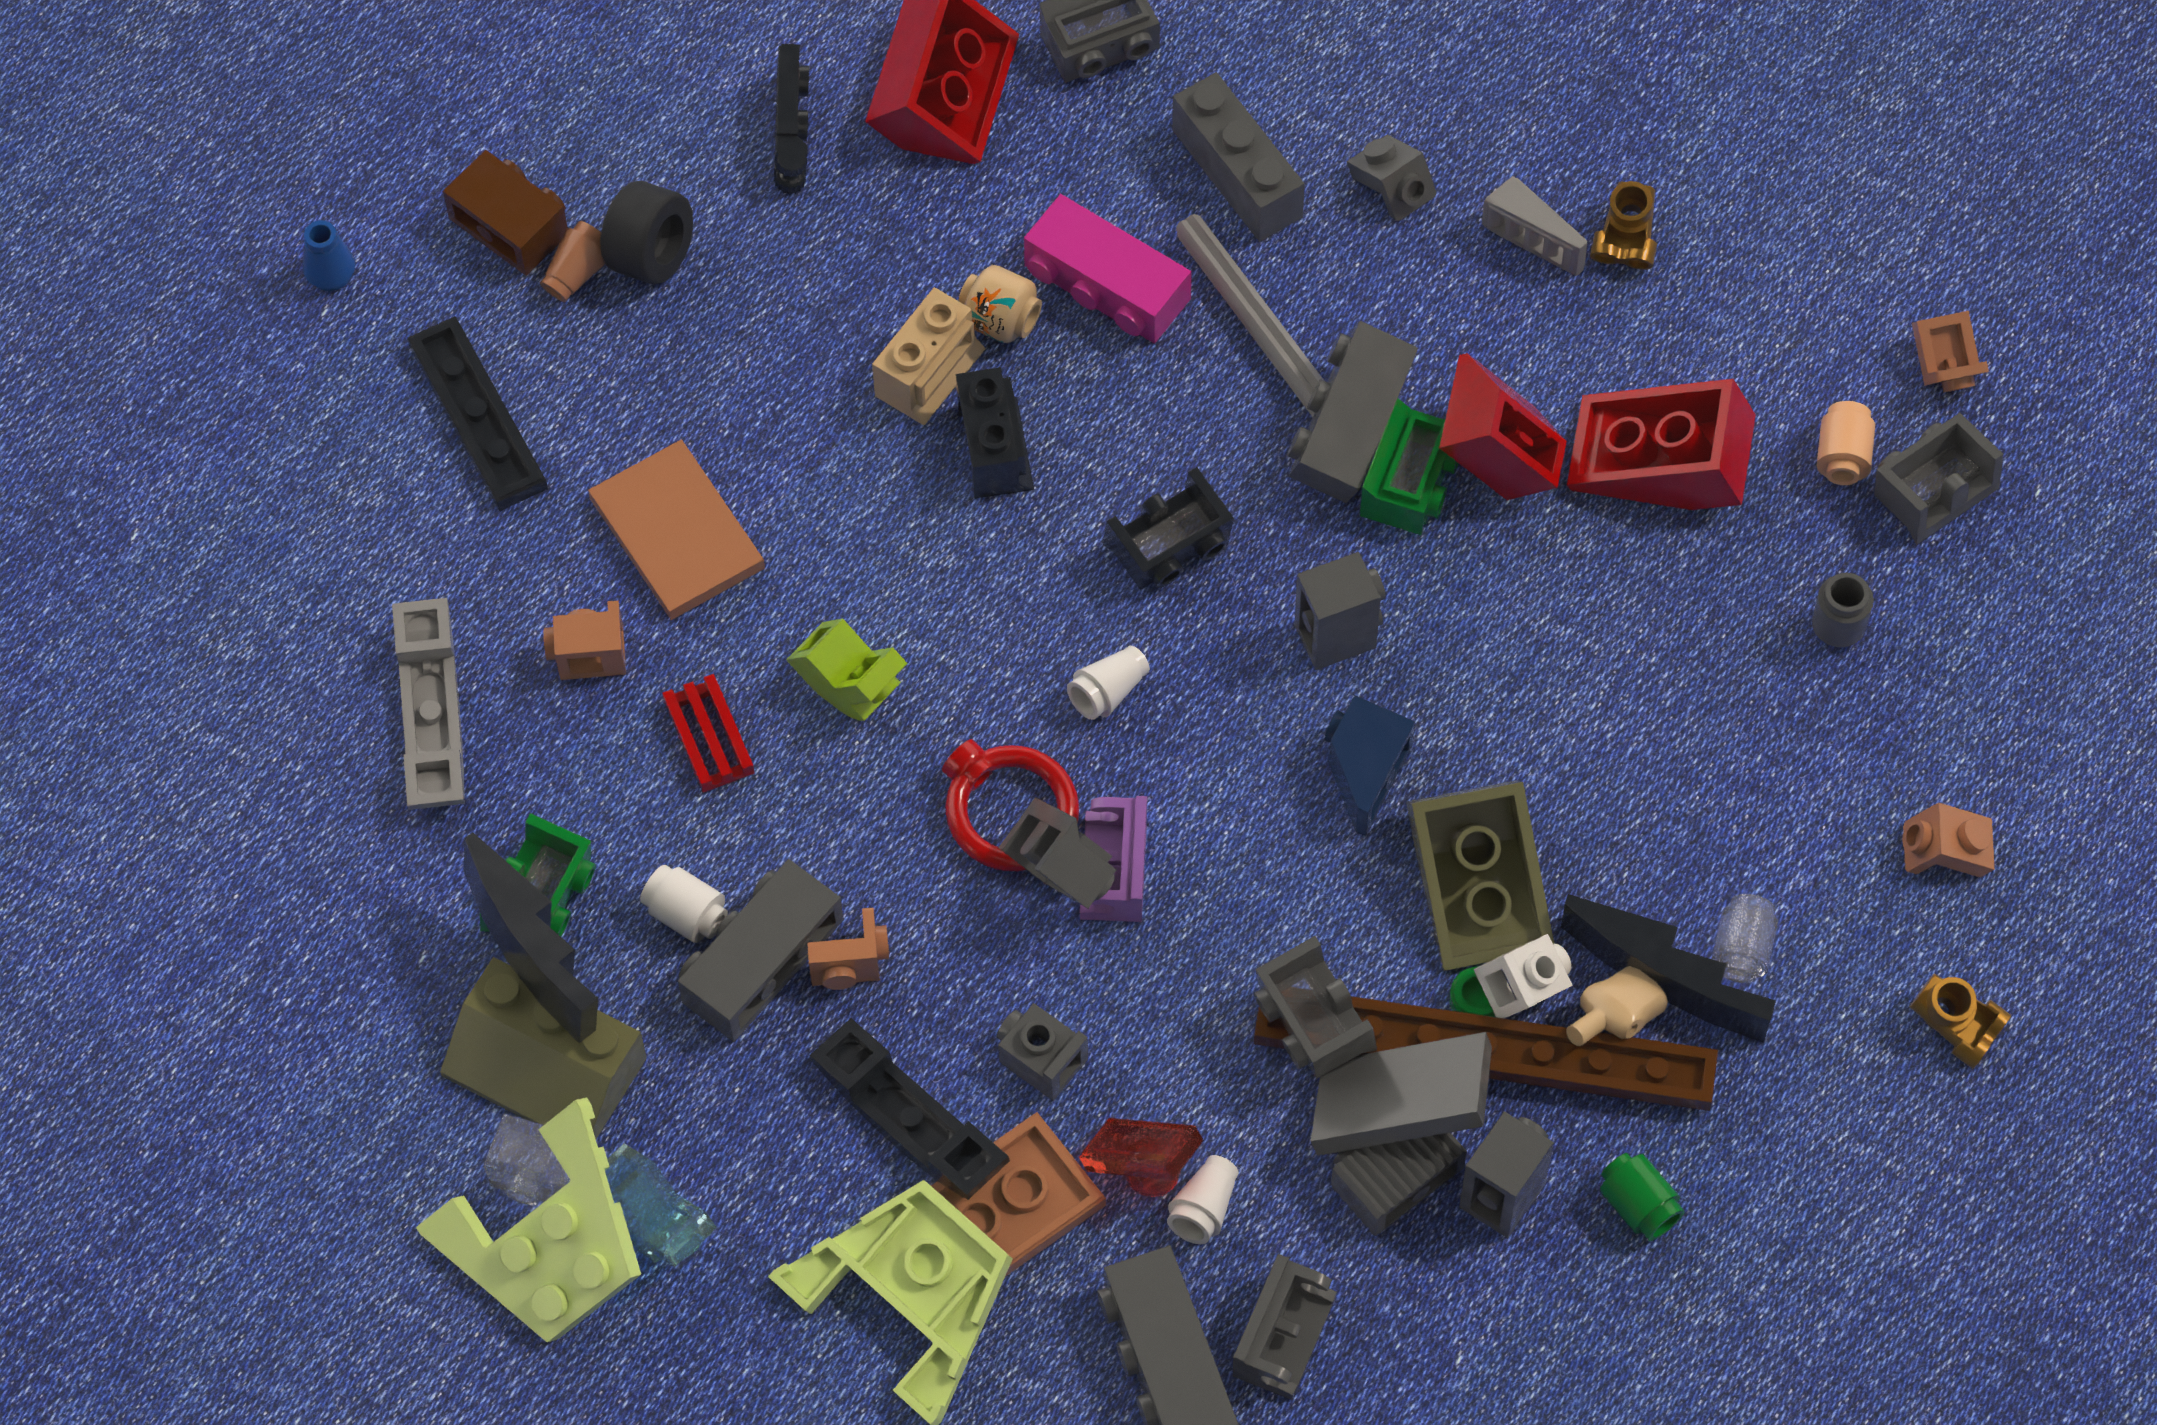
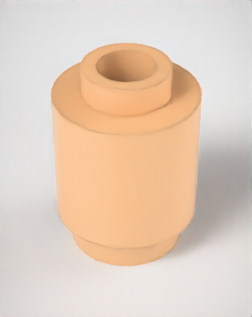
(1846, 443)

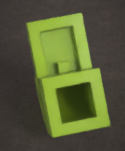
(846, 669)

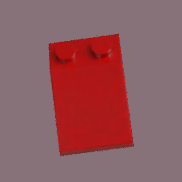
(1665, 445)

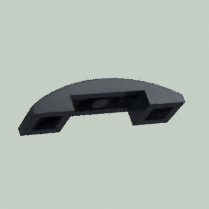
(906, 1113)

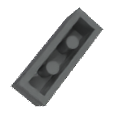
(1238, 156)
(1350, 411)
(759, 949)

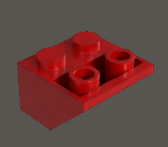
(1500, 434)

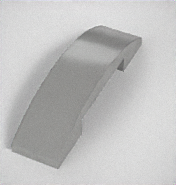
(429, 704)

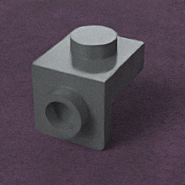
(1396, 173)

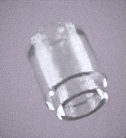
(1746, 937)

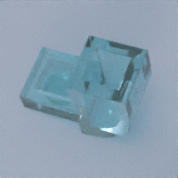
(657, 1217)

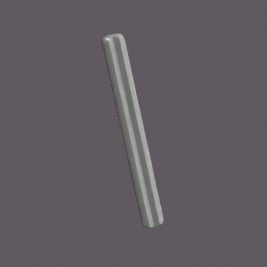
(1249, 307)

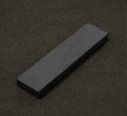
(477, 413)

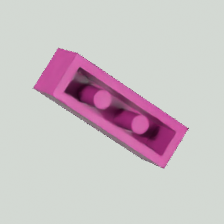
(1107, 269)

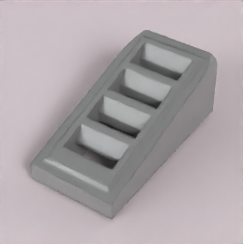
(1531, 224)

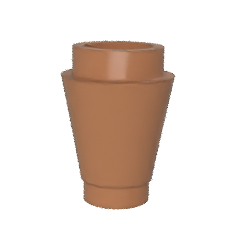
(574, 261)

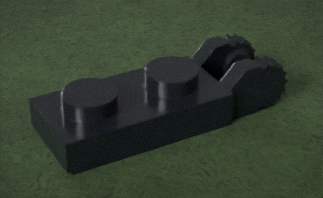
(790, 123)

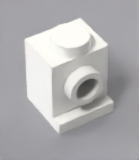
(1533, 972)

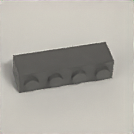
(1164, 1342)

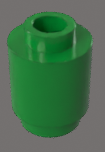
(1641, 1195)

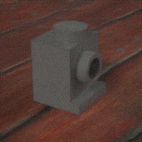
(1044, 1066)

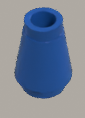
(326, 257)

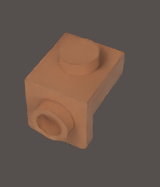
(1948, 351)
(1949, 839)
(849, 961)

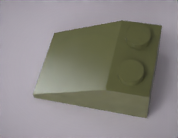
(1479, 872)

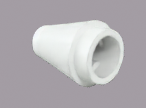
(1104, 684)
(1203, 1202)

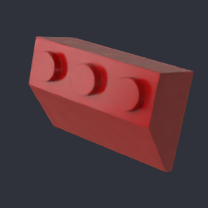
(942, 78)

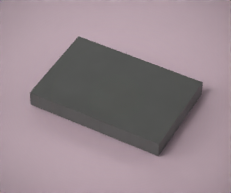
(1403, 1094)

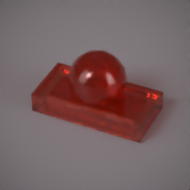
(1143, 1152)

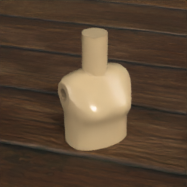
(1618, 1006)

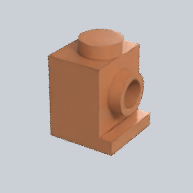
(587, 643)

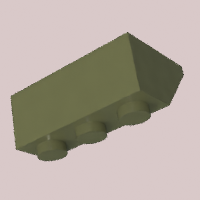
(528, 1063)

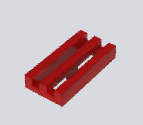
(692, 695)

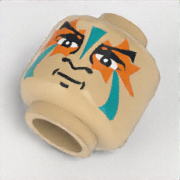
(1001, 303)

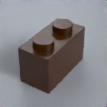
(506, 211)

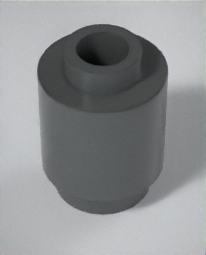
(1842, 610)

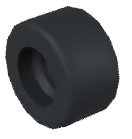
(646, 232)

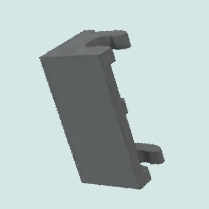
(1284, 1328)

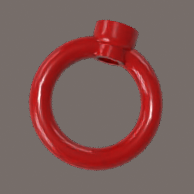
(971, 766)

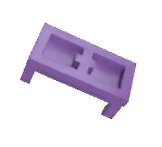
(1120, 830)

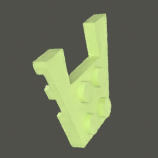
(562, 1254)
(928, 1268)

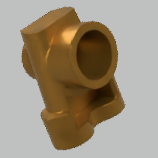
(1627, 237)
(1970, 1024)

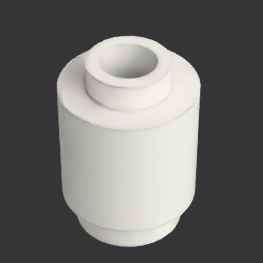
(684, 903)

